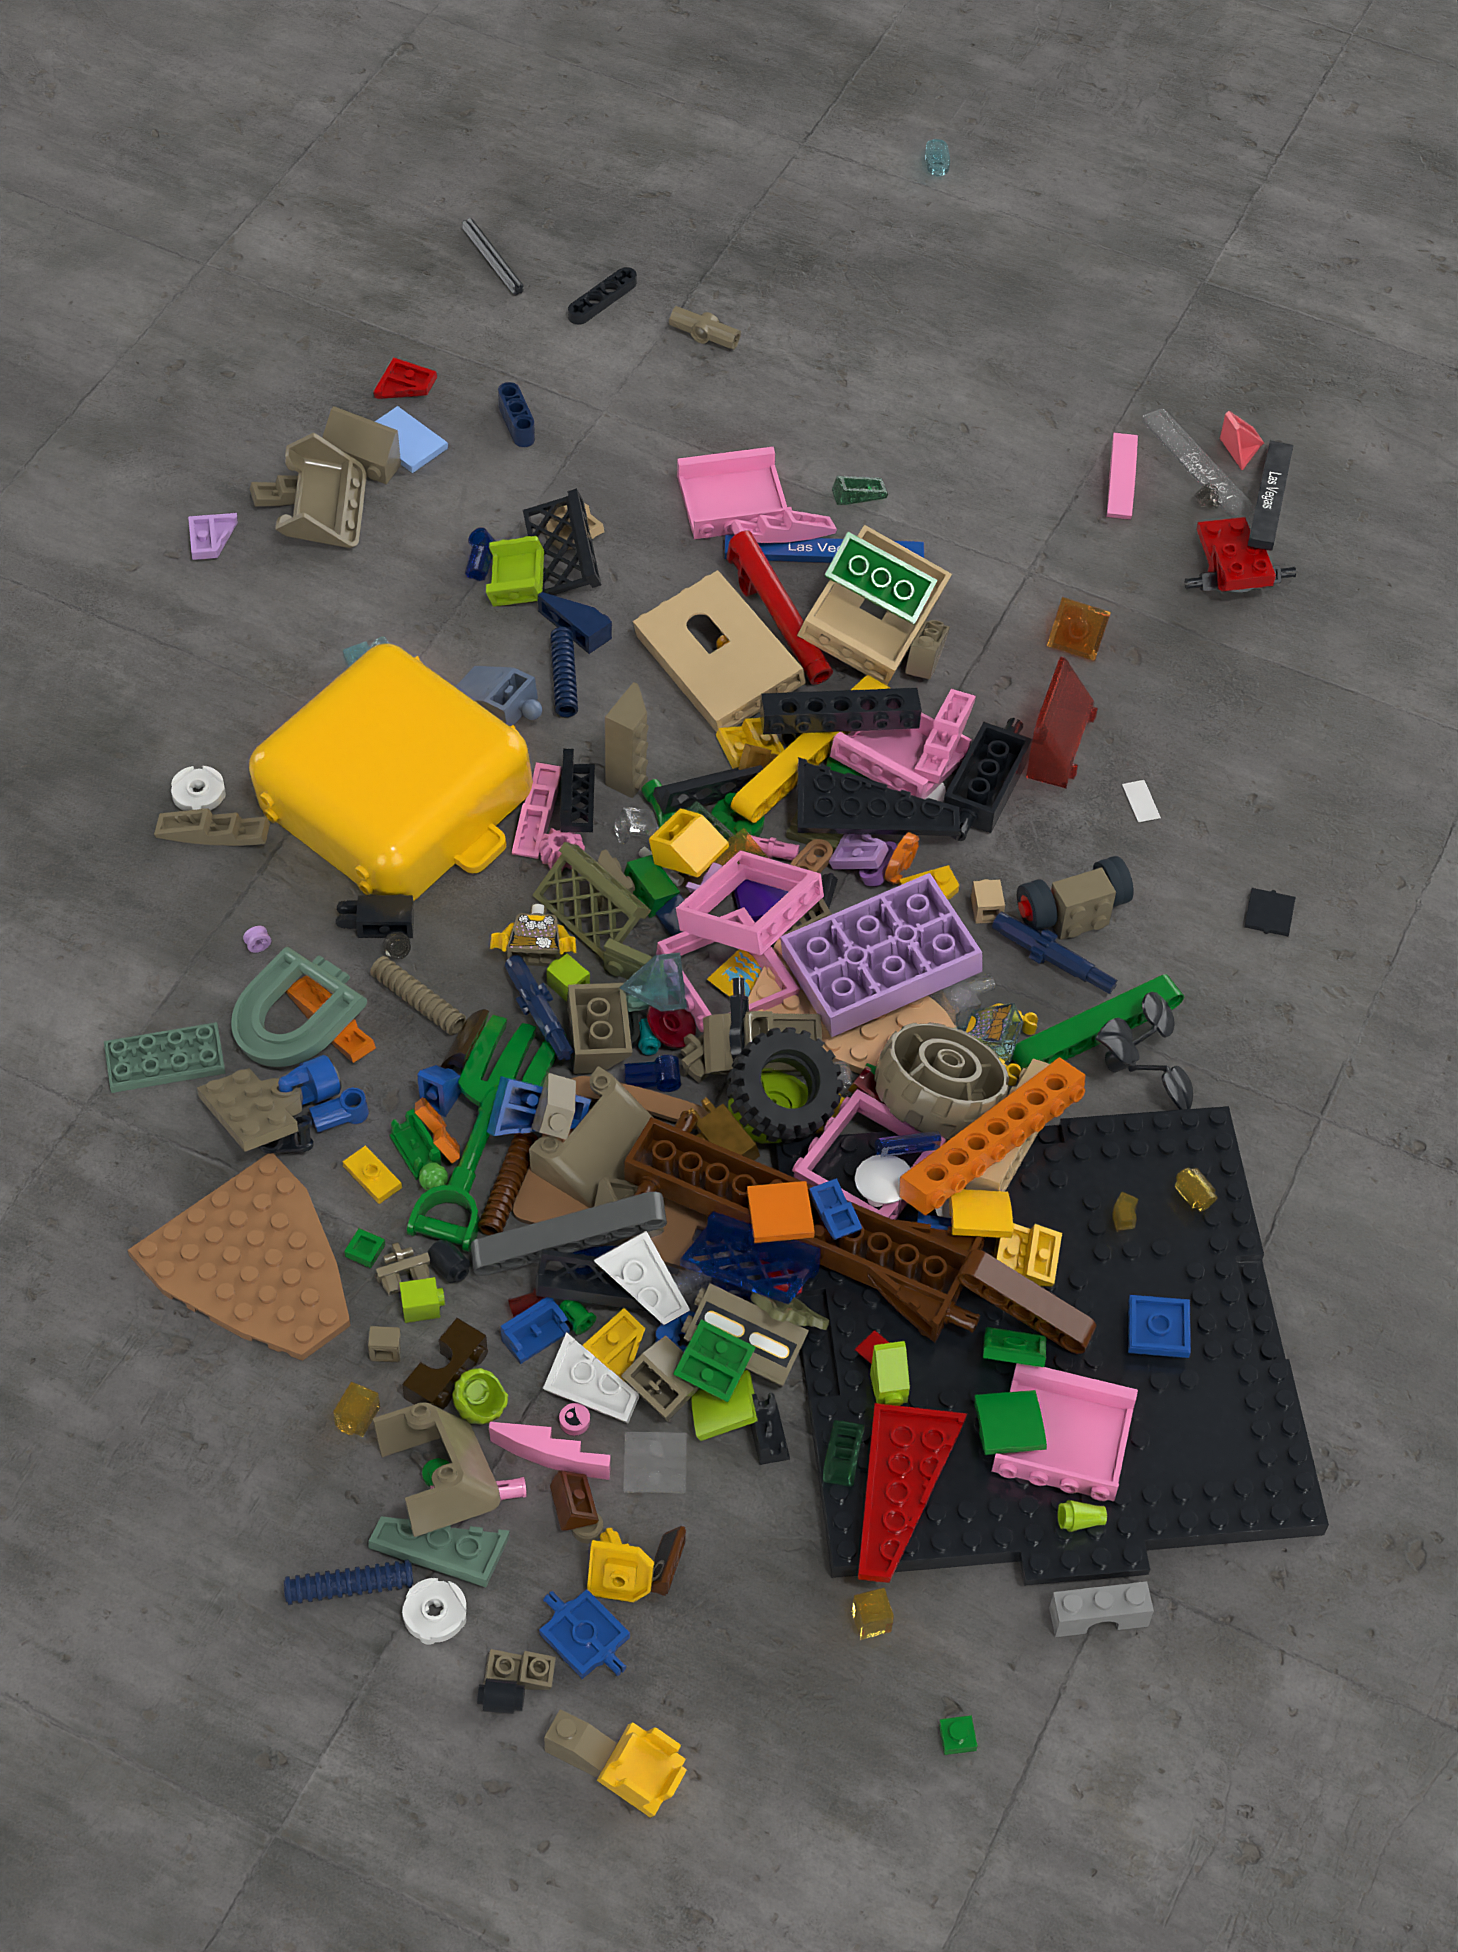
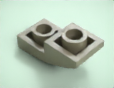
(528, 1669)

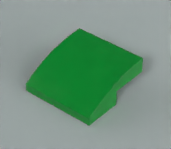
(714, 1360)
(1010, 1422)

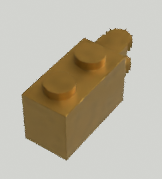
(724, 1130)

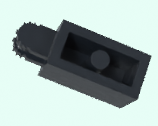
(377, 915)

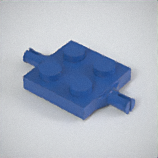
(584, 1633)

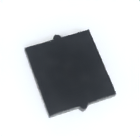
(1270, 912)

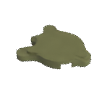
(795, 1312)

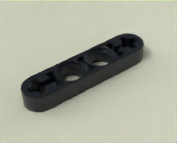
(582, 310)

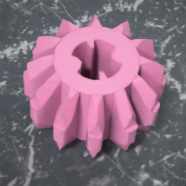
(553, 841)

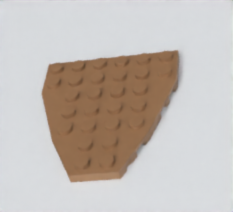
(252, 1261)

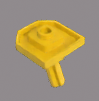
(618, 1569)

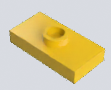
(372, 1174)

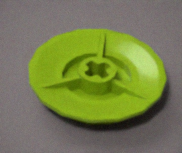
(781, 1089)

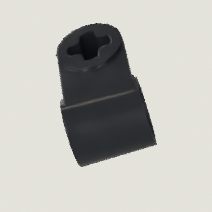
(290, 1142)

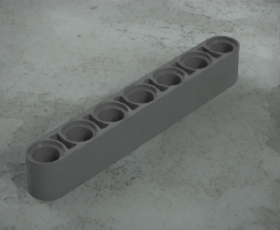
(568, 1233)

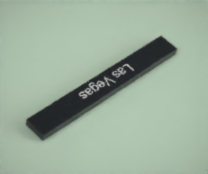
(1270, 496)

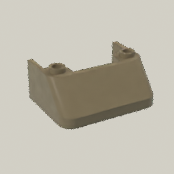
(461, 1487)

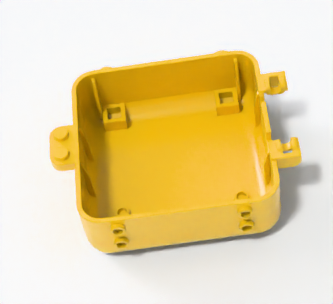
(393, 775)

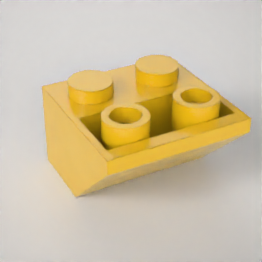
(687, 843)

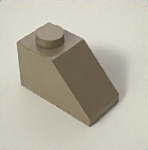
(555, 1106)

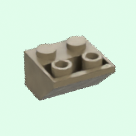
(654, 1378)

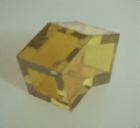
(1124, 1212)

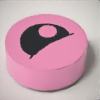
(574, 1419)

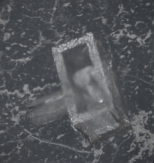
(962, 998)

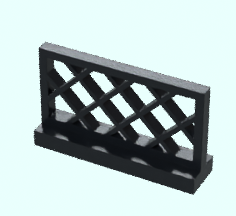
(580, 534)

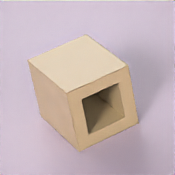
(987, 900)

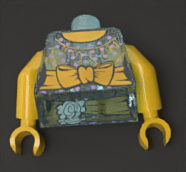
(999, 1029)

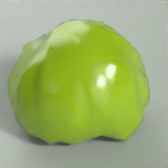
(479, 1396)

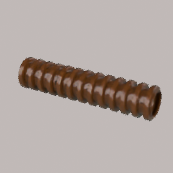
(507, 1184)

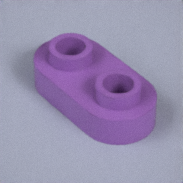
(876, 876)

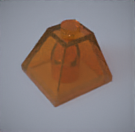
(1078, 628)

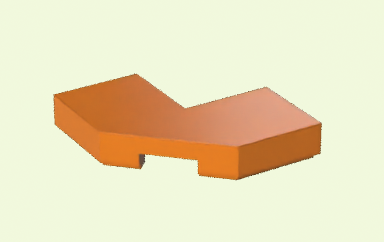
(441, 1138)

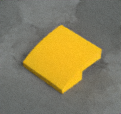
(734, 739)
(981, 1213)
(1031, 1253)

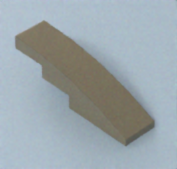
(275, 494)
(204, 828)

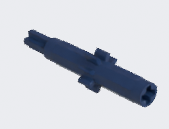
(1044, 947)
(535, 1000)

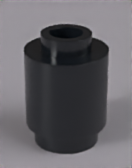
(448, 1261)
(501, 1696)

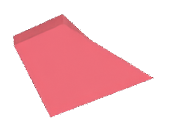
(1240, 439)

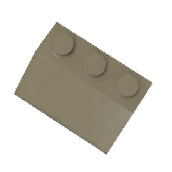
(365, 441)
(598, 1026)

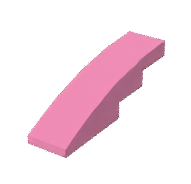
(1122, 476)
(790, 528)
(945, 735)
(537, 810)
(537, 1445)

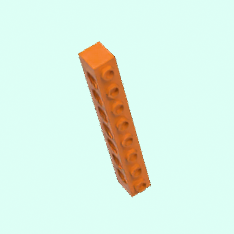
(992, 1136)

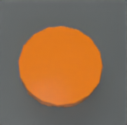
(902, 857)

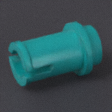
(648, 1041)

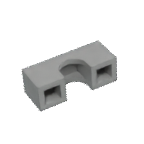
(1079, 1609)

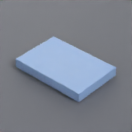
(416, 441)

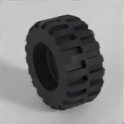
(806, 1057)

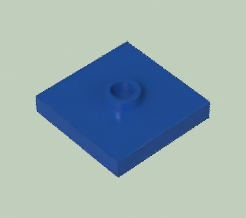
(1159, 1326)

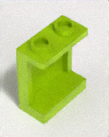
(516, 571)

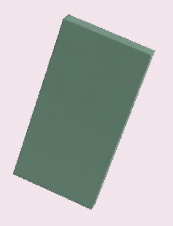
(164, 1057)

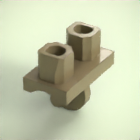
(694, 1058)
(391, 1273)

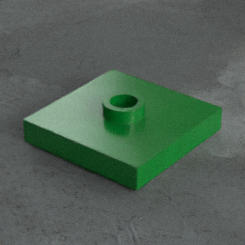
(1014, 1347)

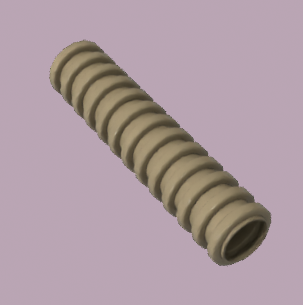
(417, 995)

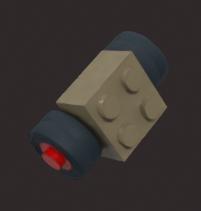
(1078, 901)

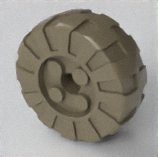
(939, 1078)

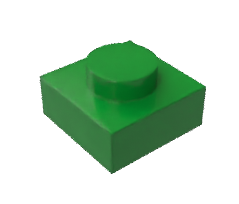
(364, 1248)
(958, 1735)

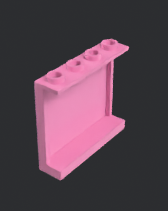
(729, 488)
(893, 755)
(1084, 1433)

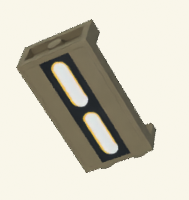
(775, 1341)

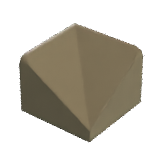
(384, 1344)

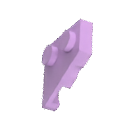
(210, 534)
(858, 852)

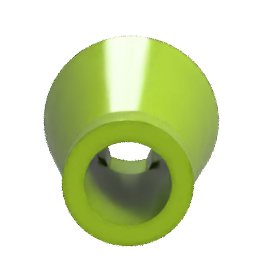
(1079, 1515)

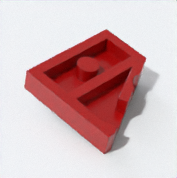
(404, 380)

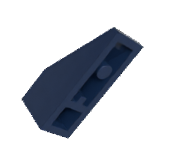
(589, 626)

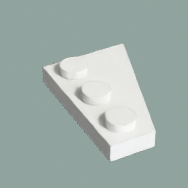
(645, 1276)

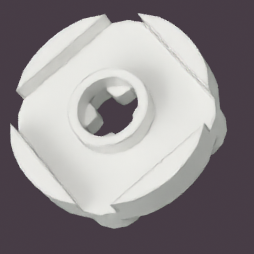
(189, 778)
(437, 1628)

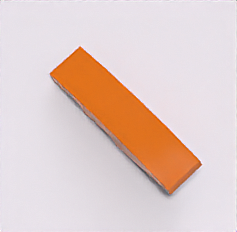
(309, 997)

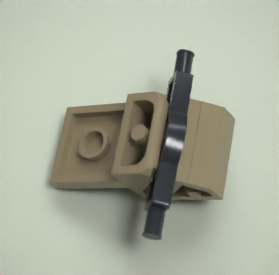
(730, 1032)

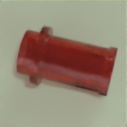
(523, 1302)

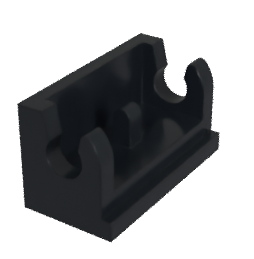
(768, 1431)

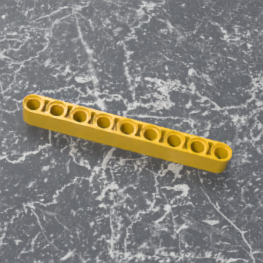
(782, 773)

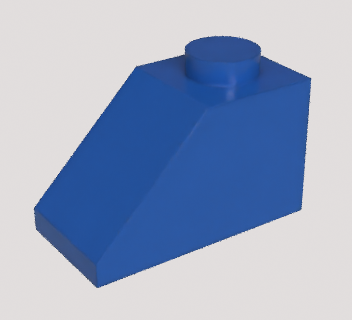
(439, 1088)

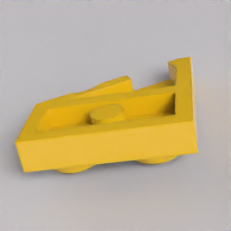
(617, 1342)

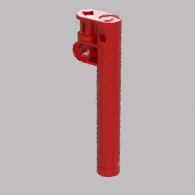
(758, 576)

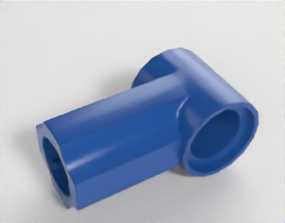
(339, 1111)

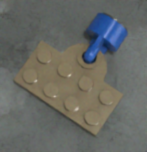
(263, 1110)

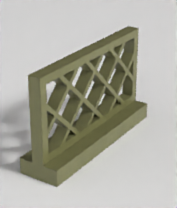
(599, 880)

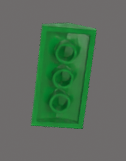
(880, 578)

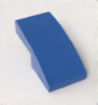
(834, 1209)

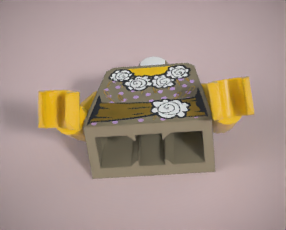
(535, 938)

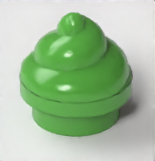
(433, 1176)

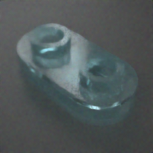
(937, 157)

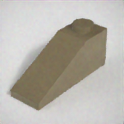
(578, 1743)

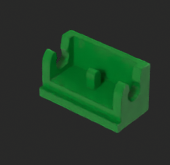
(651, 883)
(414, 1143)

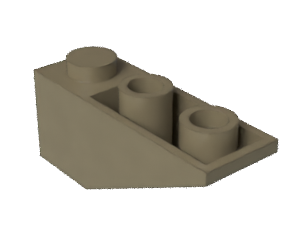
(927, 649)

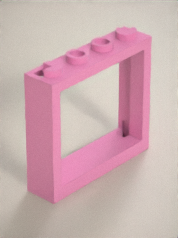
(803, 893)
(688, 942)
(877, 1112)

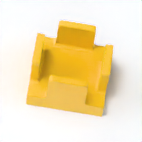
(644, 1768)

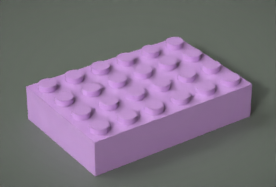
(881, 954)

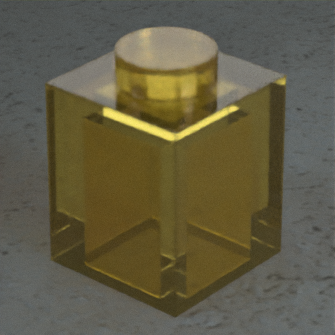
(356, 1409)
(872, 1613)

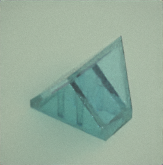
(659, 983)

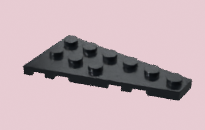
(858, 805)

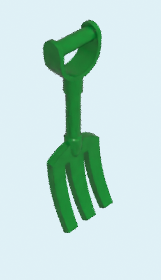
(483, 1095)

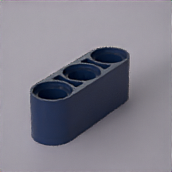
(516, 414)

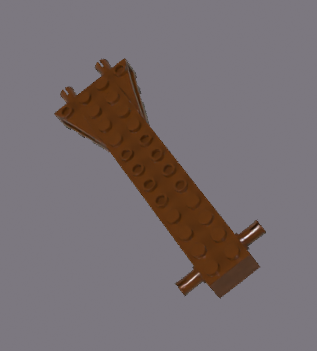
(901, 1259)

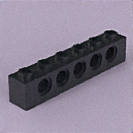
(840, 711)

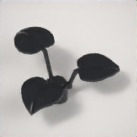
(1123, 1054)

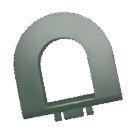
(311, 1037)

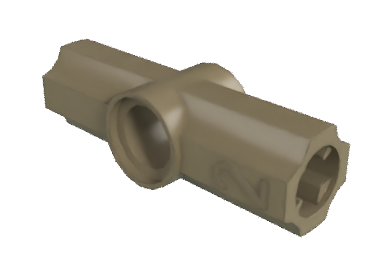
(704, 327)

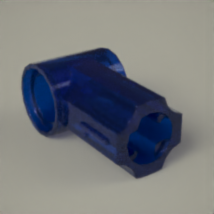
(480, 554)
(661, 1073)

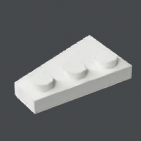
(587, 1381)

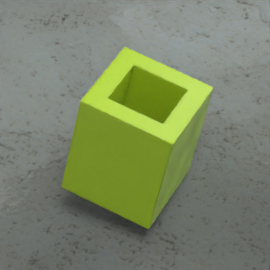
(564, 973)
(421, 1299)

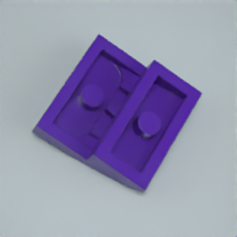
(757, 898)

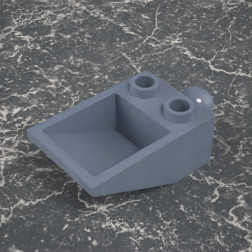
(503, 692)

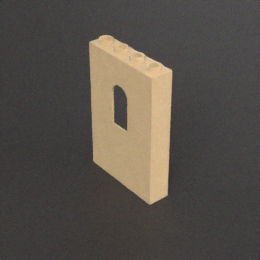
(860, 638)
(731, 679)

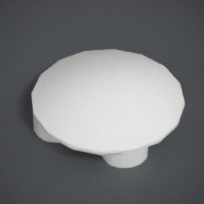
(880, 1179)

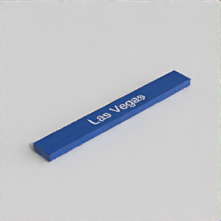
(814, 549)

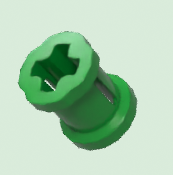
(578, 1316)

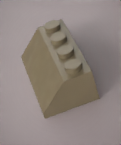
(626, 743)

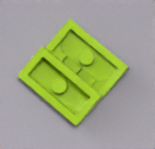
(715, 1416)

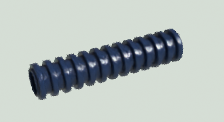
(564, 672)
(348, 1582)

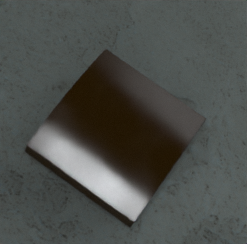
(466, 1040)

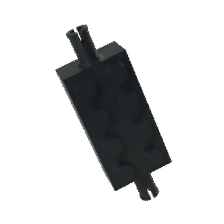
(988, 775)

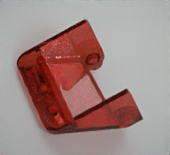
(1060, 728)

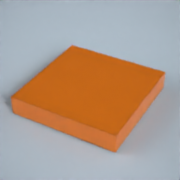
(780, 1211)

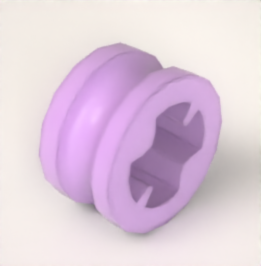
(257, 939)

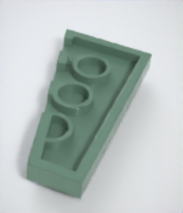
(449, 1550)

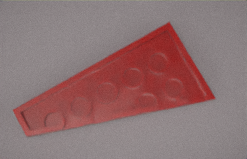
(903, 1468)

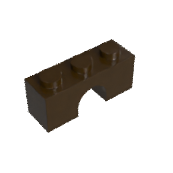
(464, 1349)

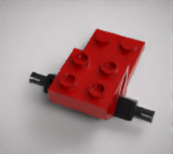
(1232, 562)

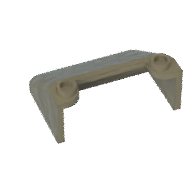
(327, 493)
(596, 1144)

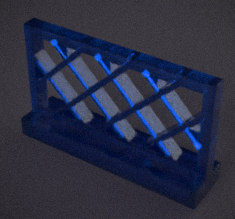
(736, 1235)

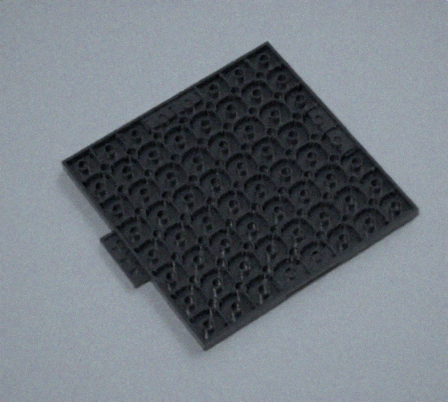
(1211, 1436)

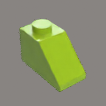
(890, 1373)

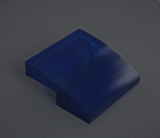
(908, 1143)

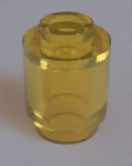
(1195, 1189)

